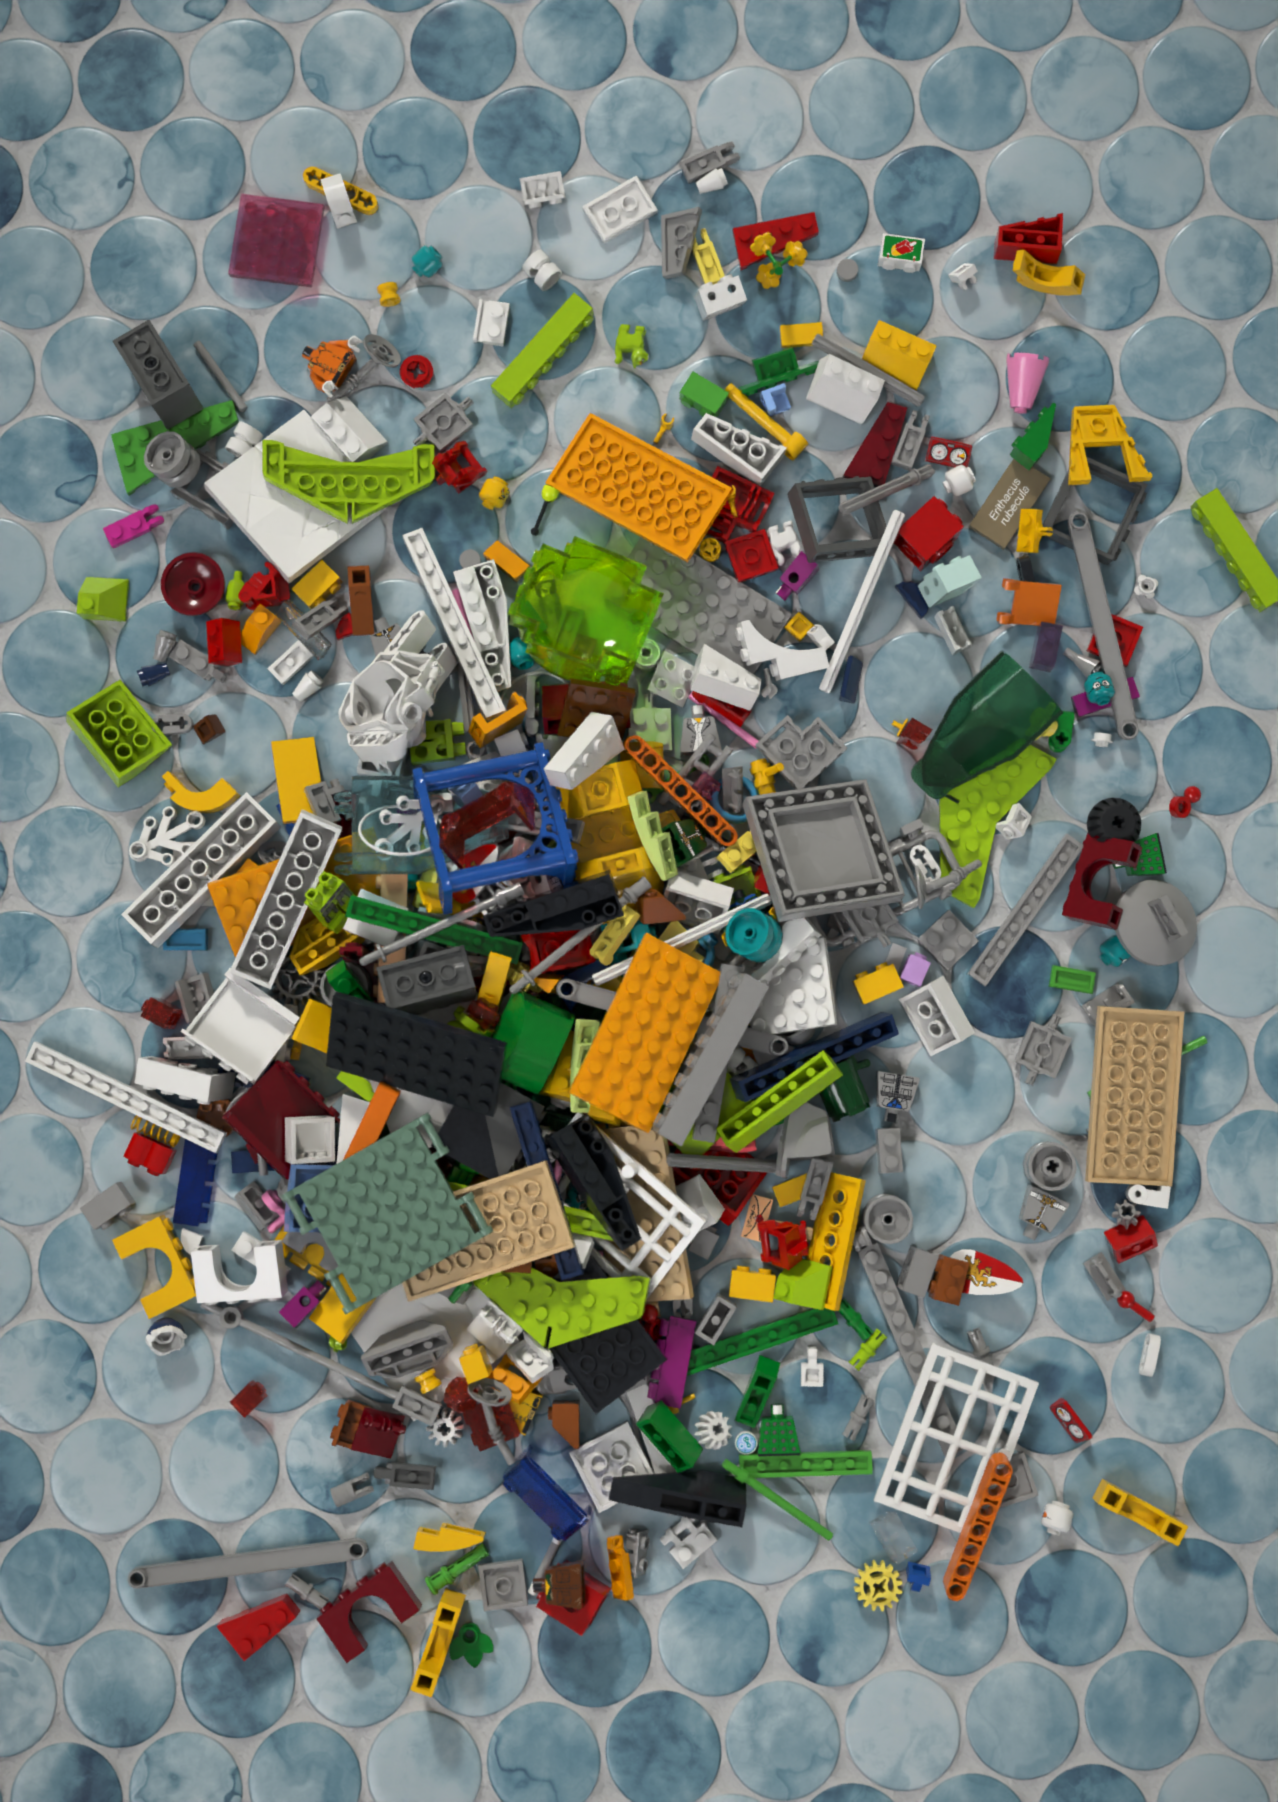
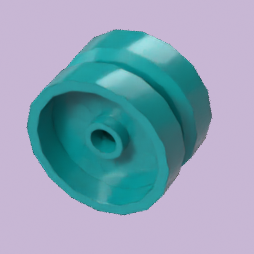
(754, 935)

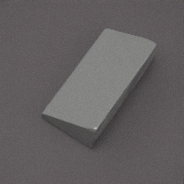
(253, 1205)

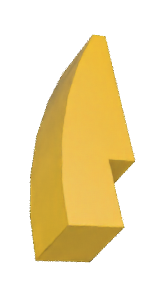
(447, 1539)

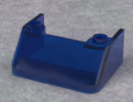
(545, 1496)

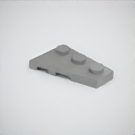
(678, 236)

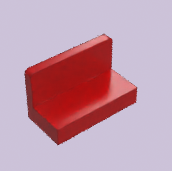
(1131, 1241)

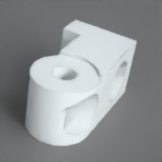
(1156, 1198)

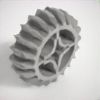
(296, 985)

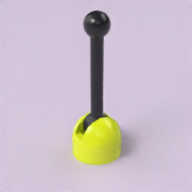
(549, 495)

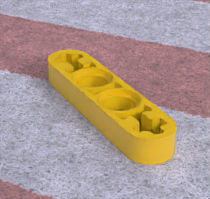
(365, 195)

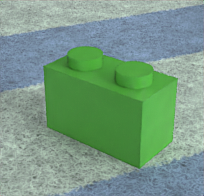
(703, 395)

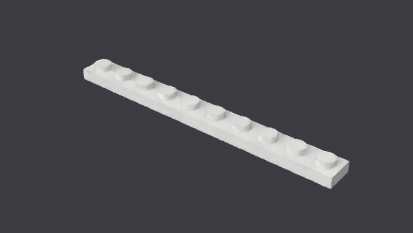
(454, 624)
(126, 1097)

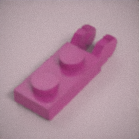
(132, 526)

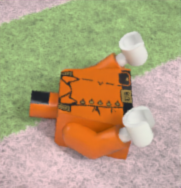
(331, 363)

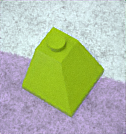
(103, 599)
(804, 1284)

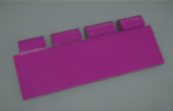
(673, 1371)

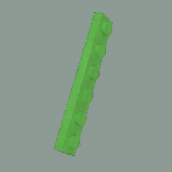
(808, 1464)

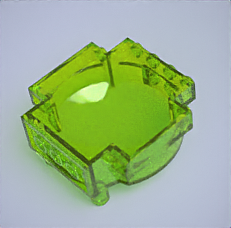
(584, 612)

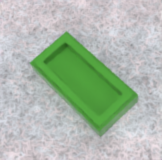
(1072, 979)

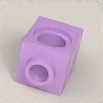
(915, 969)

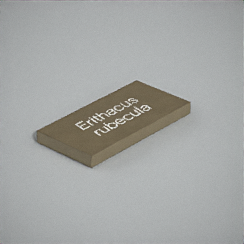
(1001, 511)

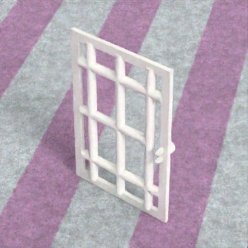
(650, 1241)
(954, 1440)

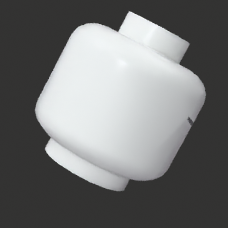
(959, 480)
(1057, 1518)

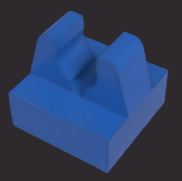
(918, 1575)

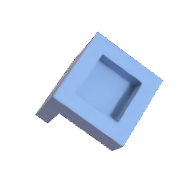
(775, 400)
(465, 794)

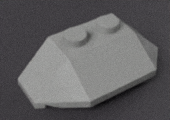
(407, 1350)

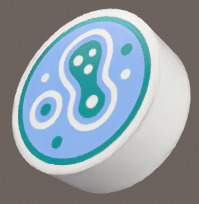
(746, 1442)

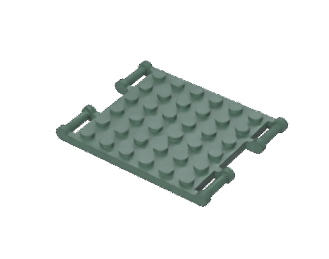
(387, 1213)

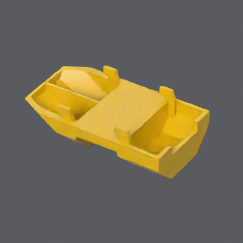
(609, 829)

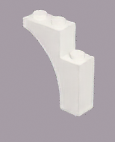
(784, 661)

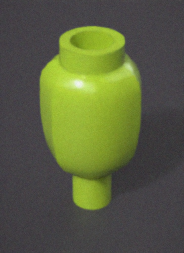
(232, 591)

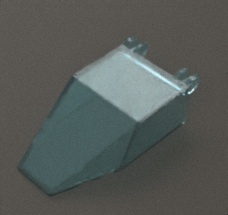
(380, 791)

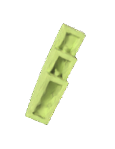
(657, 844)
(583, 1037)

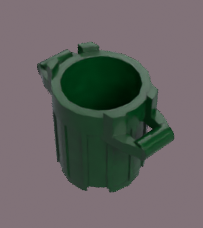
(846, 1094)

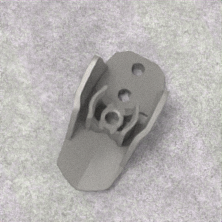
(805, 1135)

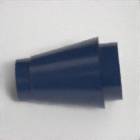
(152, 674)

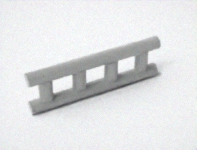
(694, 761)

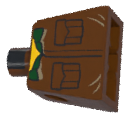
(563, 1585)

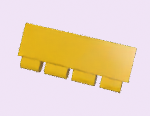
(430, 898)
(312, 1255)

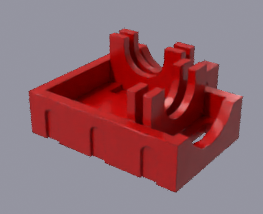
(747, 502)
(551, 941)

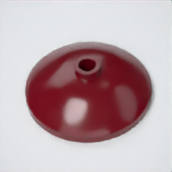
(182, 576)

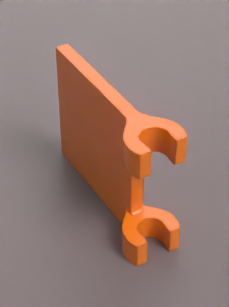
(1031, 602)

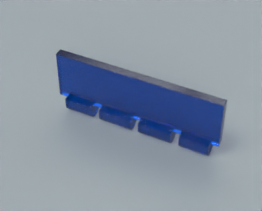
(191, 1185)

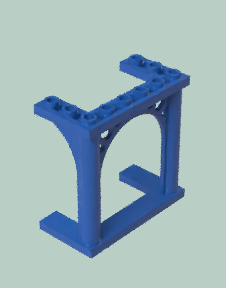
(554, 862)

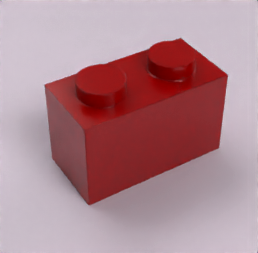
(224, 642)

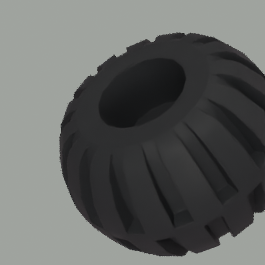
(1110, 810)

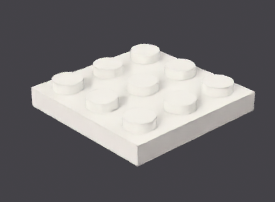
(607, 1457)

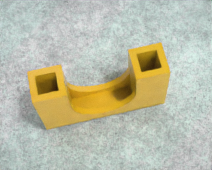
(159, 1235)
(438, 1642)

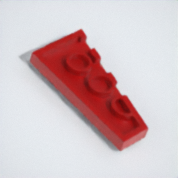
(786, 229)

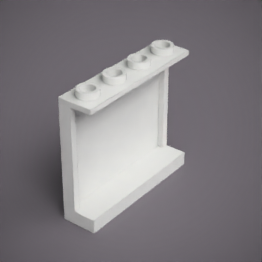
(242, 1028)

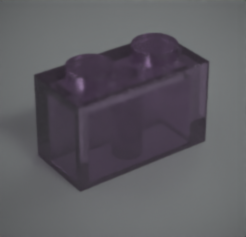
(1045, 647)

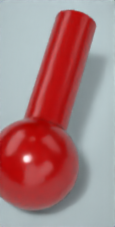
(1127, 1301)

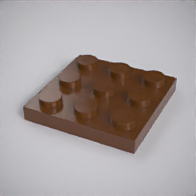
(594, 697)

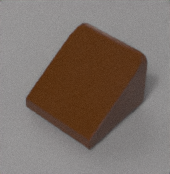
(209, 728)

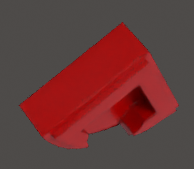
(344, 627)

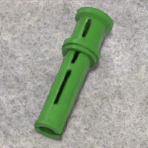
(449, 1573)

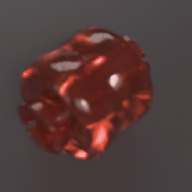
(483, 1012)

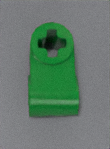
(1063, 731)

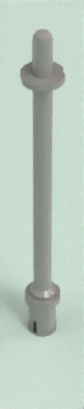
(629, 896)
(501, 897)

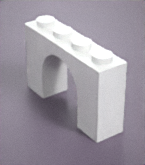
(214, 1286)

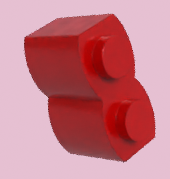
(149, 1153)

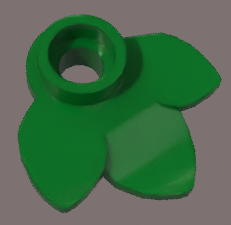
(470, 1647)

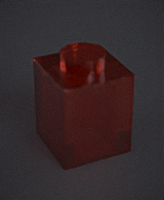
(249, 1398)

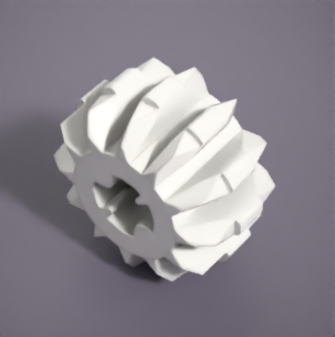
(711, 1422)
(451, 1433)

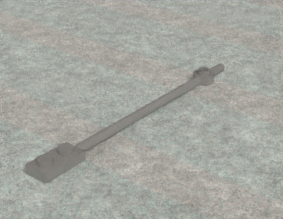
(406, 1400)

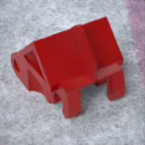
(452, 472)
(265, 589)
(791, 1242)

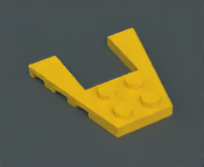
(1097, 428)

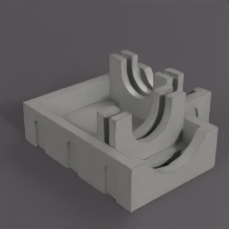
(801, 752)

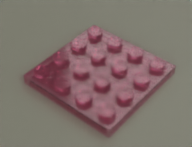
(276, 240)

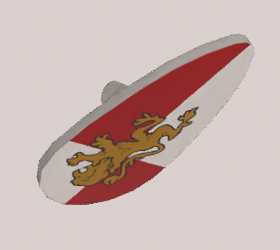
(479, 856)
(987, 1274)

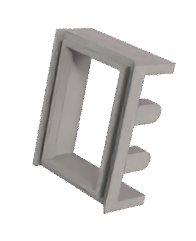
(195, 502)

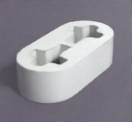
(929, 861)
(1149, 1355)

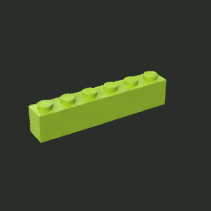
(543, 350)
(1237, 549)
(779, 1101)

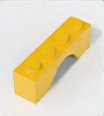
(1140, 1511)

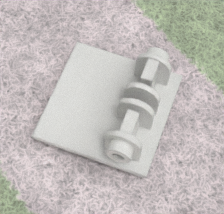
(672, 679)
(494, 1329)

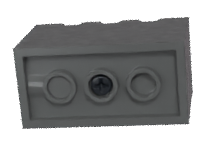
(158, 374)
(428, 981)

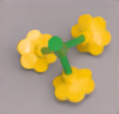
(770, 273)

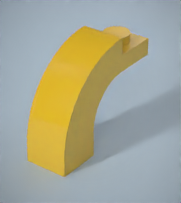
(1047, 278)
(209, 801)

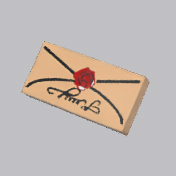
(758, 1211)

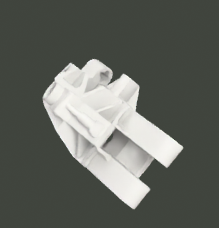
(393, 695)

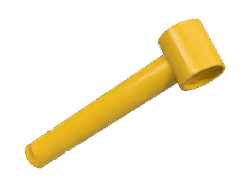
(795, 443)

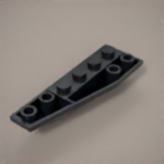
(560, 909)
(596, 1178)
(686, 1494)

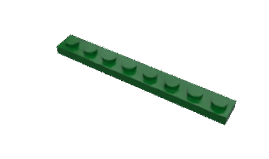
(411, 922)
(760, 1338)

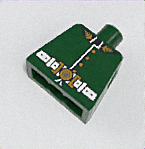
(686, 839)

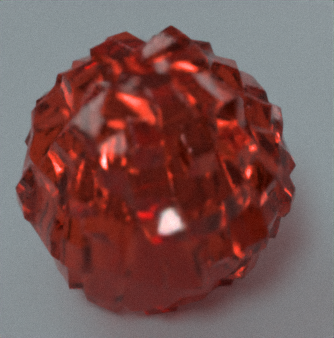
(458, 1397)

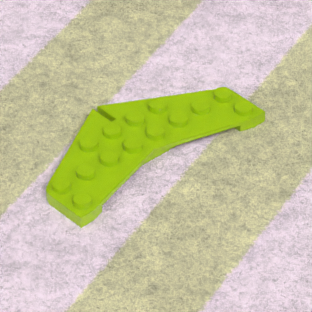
(335, 484)
(981, 804)
(568, 1307)

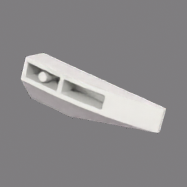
(488, 618)

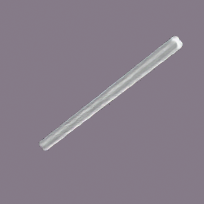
(862, 601)
(685, 937)

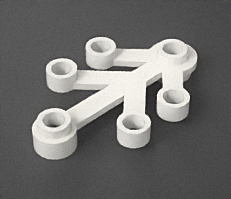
(411, 822)
(164, 837)

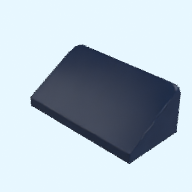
(851, 680)
(585, 973)

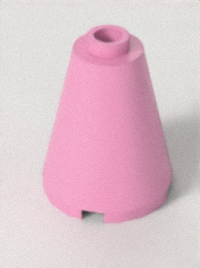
(1024, 379)

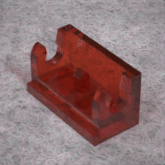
(915, 732)

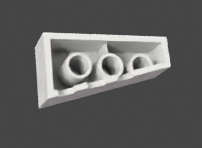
(738, 449)
(585, 751)
(184, 1080)

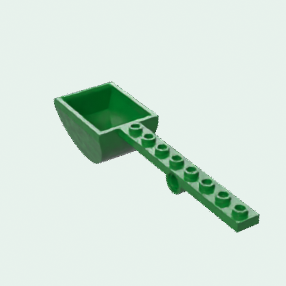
(534, 1041)

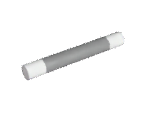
(546, 1562)

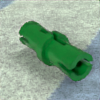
(854, 1320)

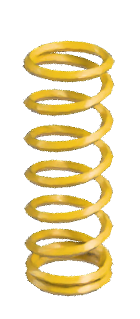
(173, 1141)

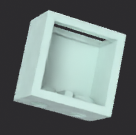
(947, 580)

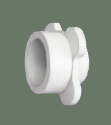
(1150, 582)

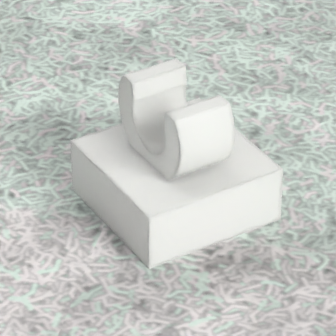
(963, 273)

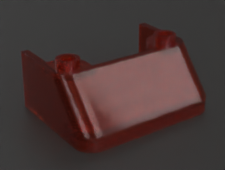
(483, 813)

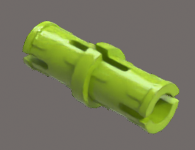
(867, 1349)

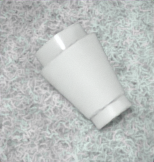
(712, 181)
(308, 685)

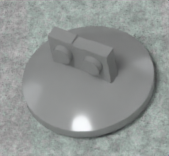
(1156, 923)

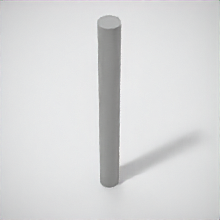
(220, 376)

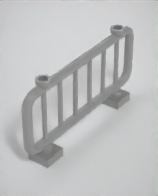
(912, 831)

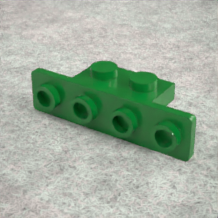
(775, 368)

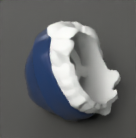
(165, 1336)

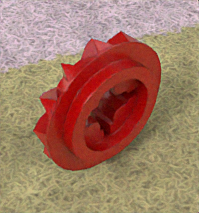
(409, 365)

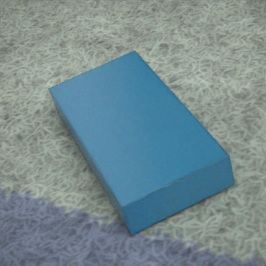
(187, 940)

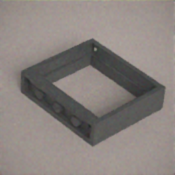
(1116, 478)
(834, 487)

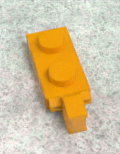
(619, 1569)

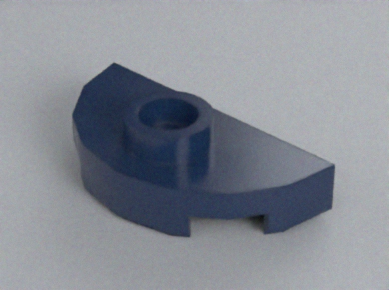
(913, 597)

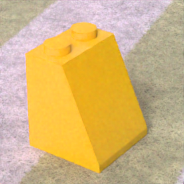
(314, 1025)

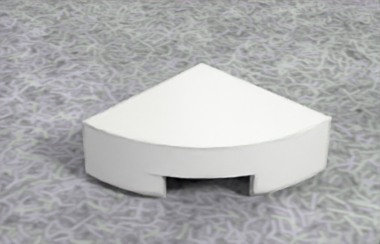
(190, 1240)

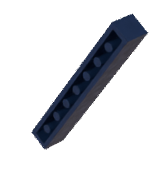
(837, 1045)

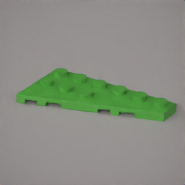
(196, 430)

